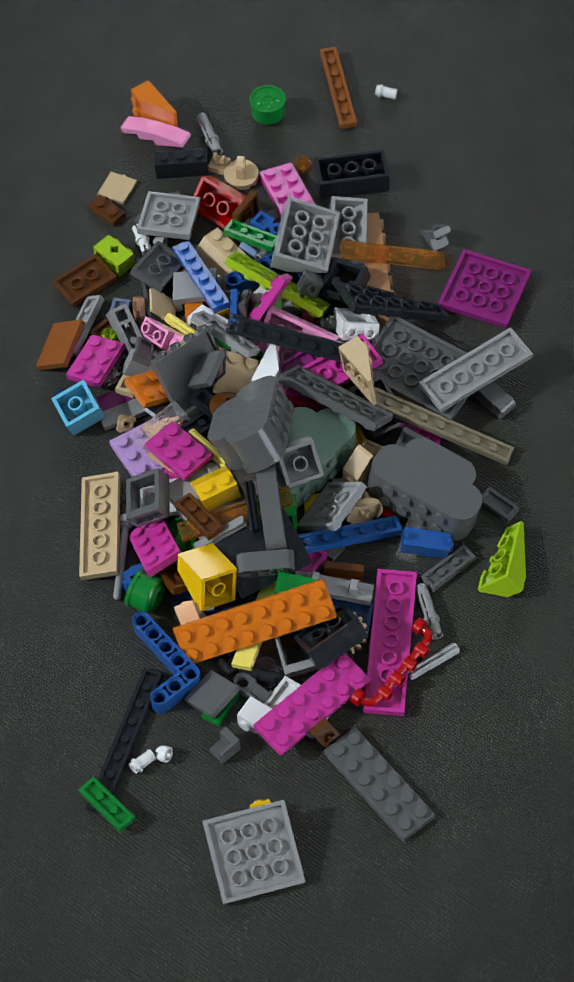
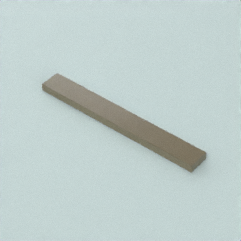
(444, 427)

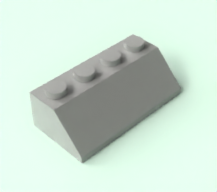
(351, 223)

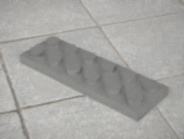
(475, 369)

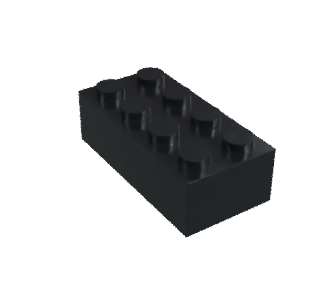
(351, 173)

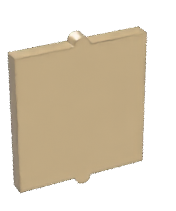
(117, 187)
(161, 304)

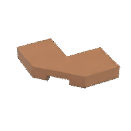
(139, 309)

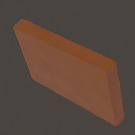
(60, 344)

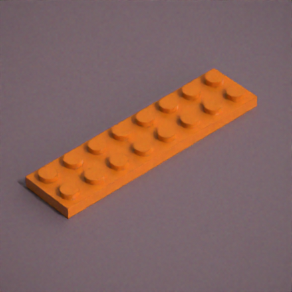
(256, 621)

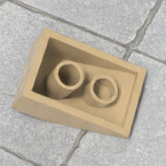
(358, 367)

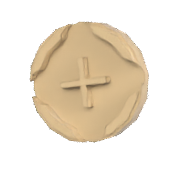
(241, 174)
(365, 510)

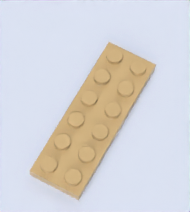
(100, 526)

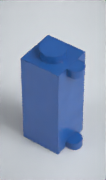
(426, 542)

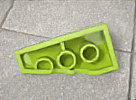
(508, 566)

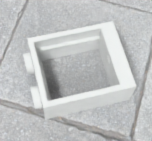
(351, 325)

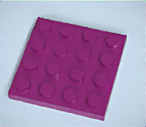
(485, 288)

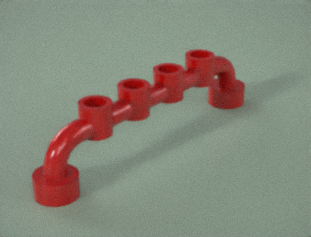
(397, 677)

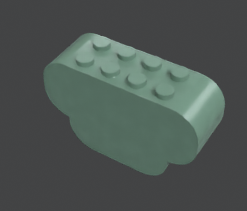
(334, 441)

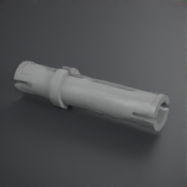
(212, 139)
(428, 610)

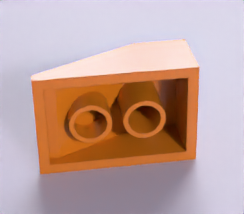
(152, 105)

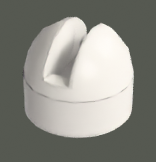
(164, 753)

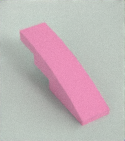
(159, 132)

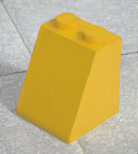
(208, 576)

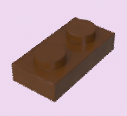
(106, 210)

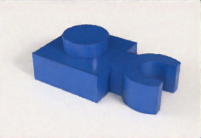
(265, 222)

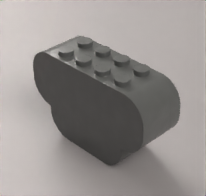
(253, 426)
(427, 486)

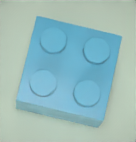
(78, 407)

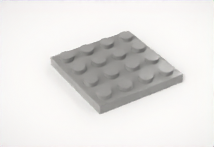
(253, 851)

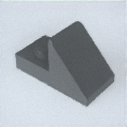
(436, 235)

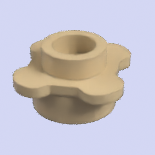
(122, 419)

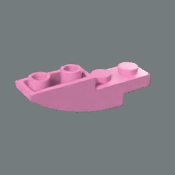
(159, 333)

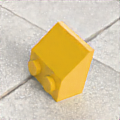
(216, 488)

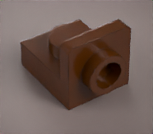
(324, 732)

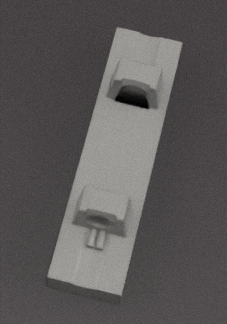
(237, 343)
(338, 588)

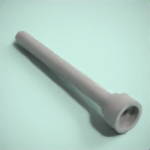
(125, 526)

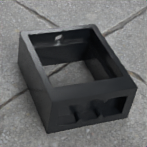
(342, 264)

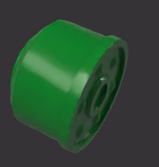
(267, 104)
(145, 592)

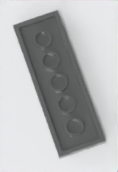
(335, 397)
(379, 784)

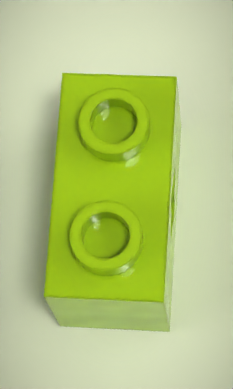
(114, 255)

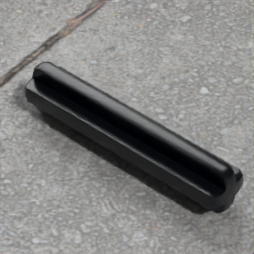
(252, 506)

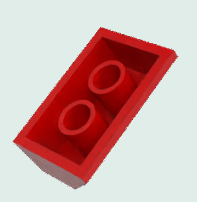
(217, 200)

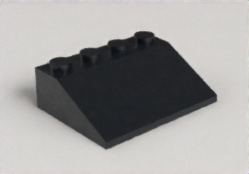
(246, 541)

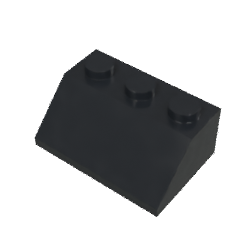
(181, 162)
(388, 429)
(331, 638)

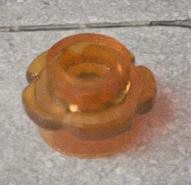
(302, 163)

